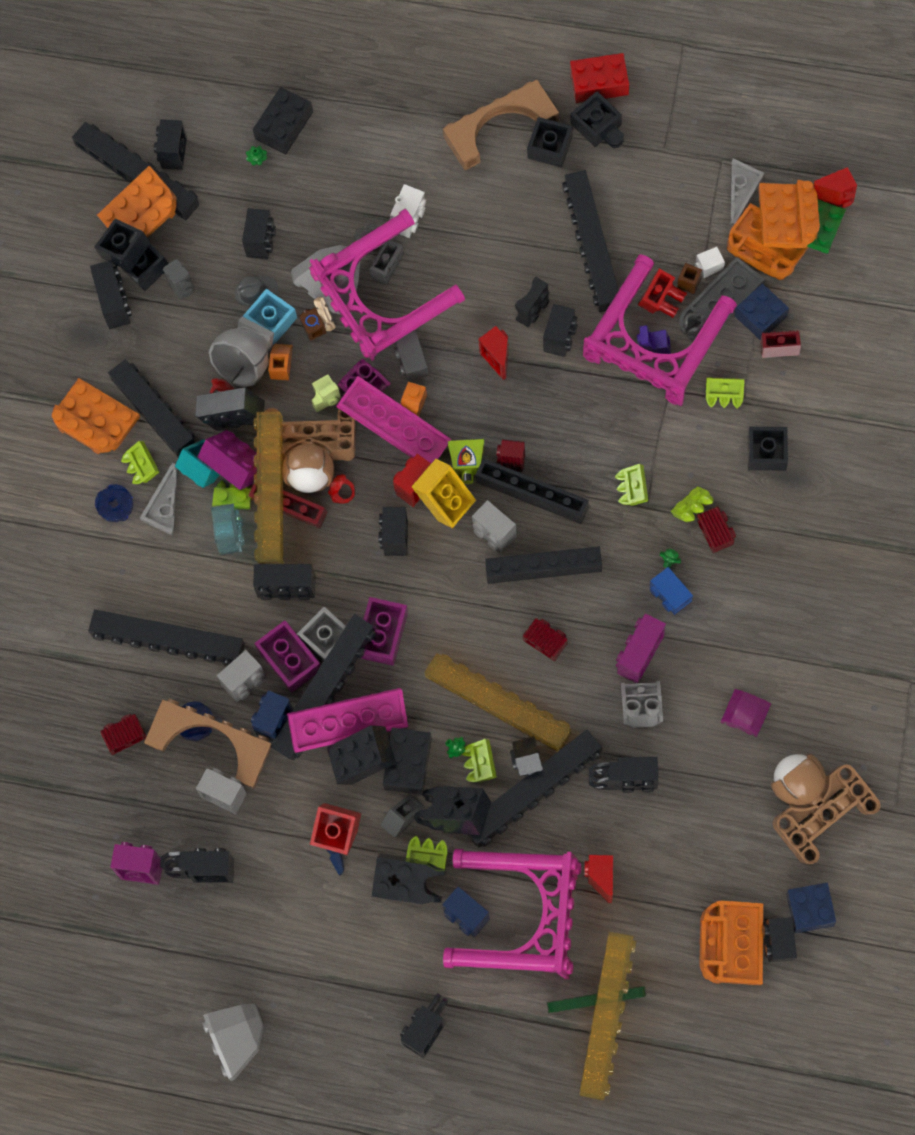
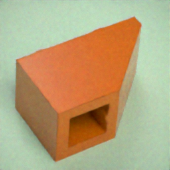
(280, 362)

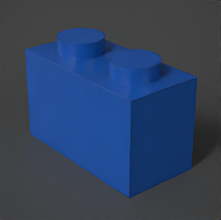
(670, 591)

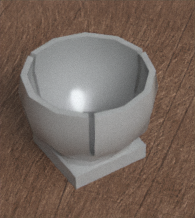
(242, 348)

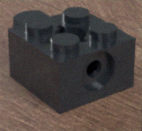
(604, 121)
(424, 1027)

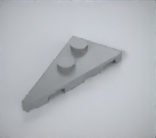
(743, 186)
(161, 507)

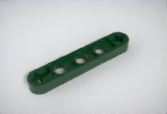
(590, 1000)

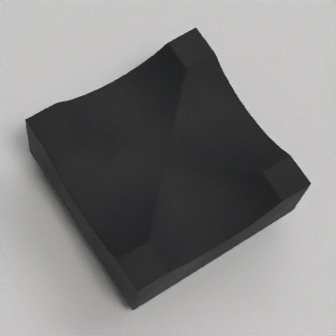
(532, 303)

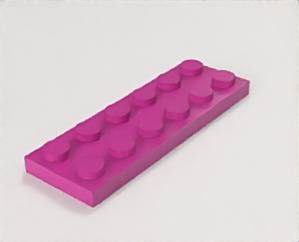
(392, 421)
(339, 720)

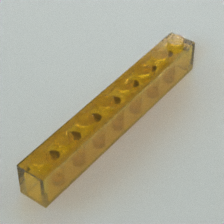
(269, 488)
(498, 702)
(606, 1016)

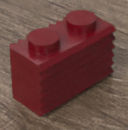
(780, 344)
(511, 454)
(716, 529)
(545, 639)
(123, 734)

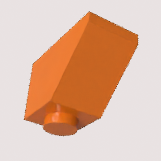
(414, 398)

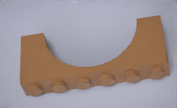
(528, 101)
(173, 720)

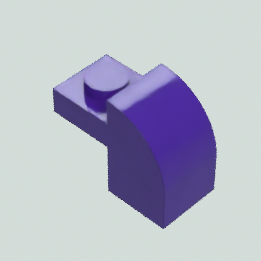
(654, 341)

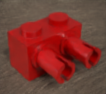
(654, 295)

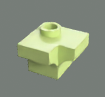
(326, 393)

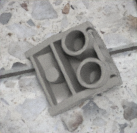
(642, 704)

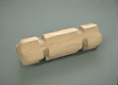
(324, 313)

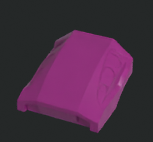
(367, 373)
(746, 712)

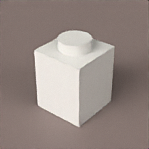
(710, 261)

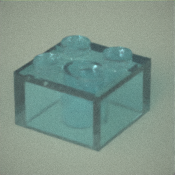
(227, 529)

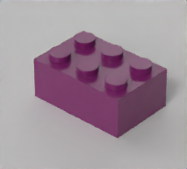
(230, 458)
(390, 623)
(640, 648)
(287, 656)
(136, 863)

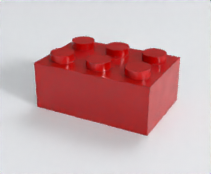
(601, 75)

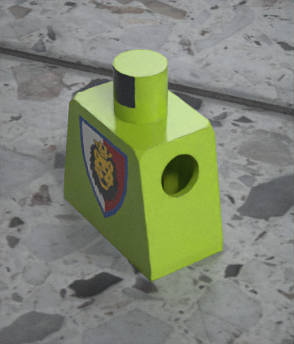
(466, 457)

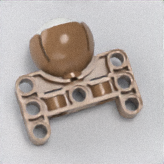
(309, 457)
(803, 784)

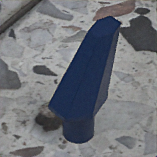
(337, 861)

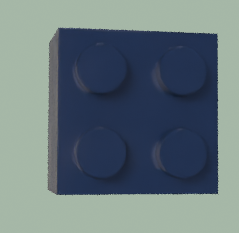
(761, 311)
(271, 715)
(811, 907)
(466, 912)

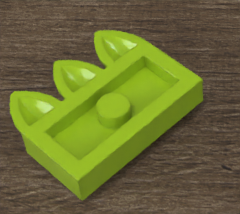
(724, 389)
(141, 463)
(634, 485)
(224, 496)
(692, 504)
(480, 761)
(427, 853)

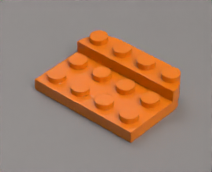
(142, 204)
(788, 214)
(747, 245)
(93, 418)
(732, 943)

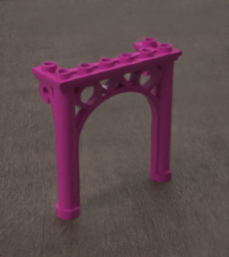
(355, 252)
(675, 387)
(515, 959)

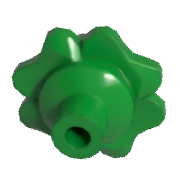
(256, 155)
(670, 557)
(456, 747)

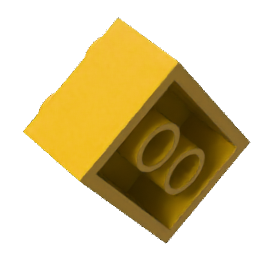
(444, 493)

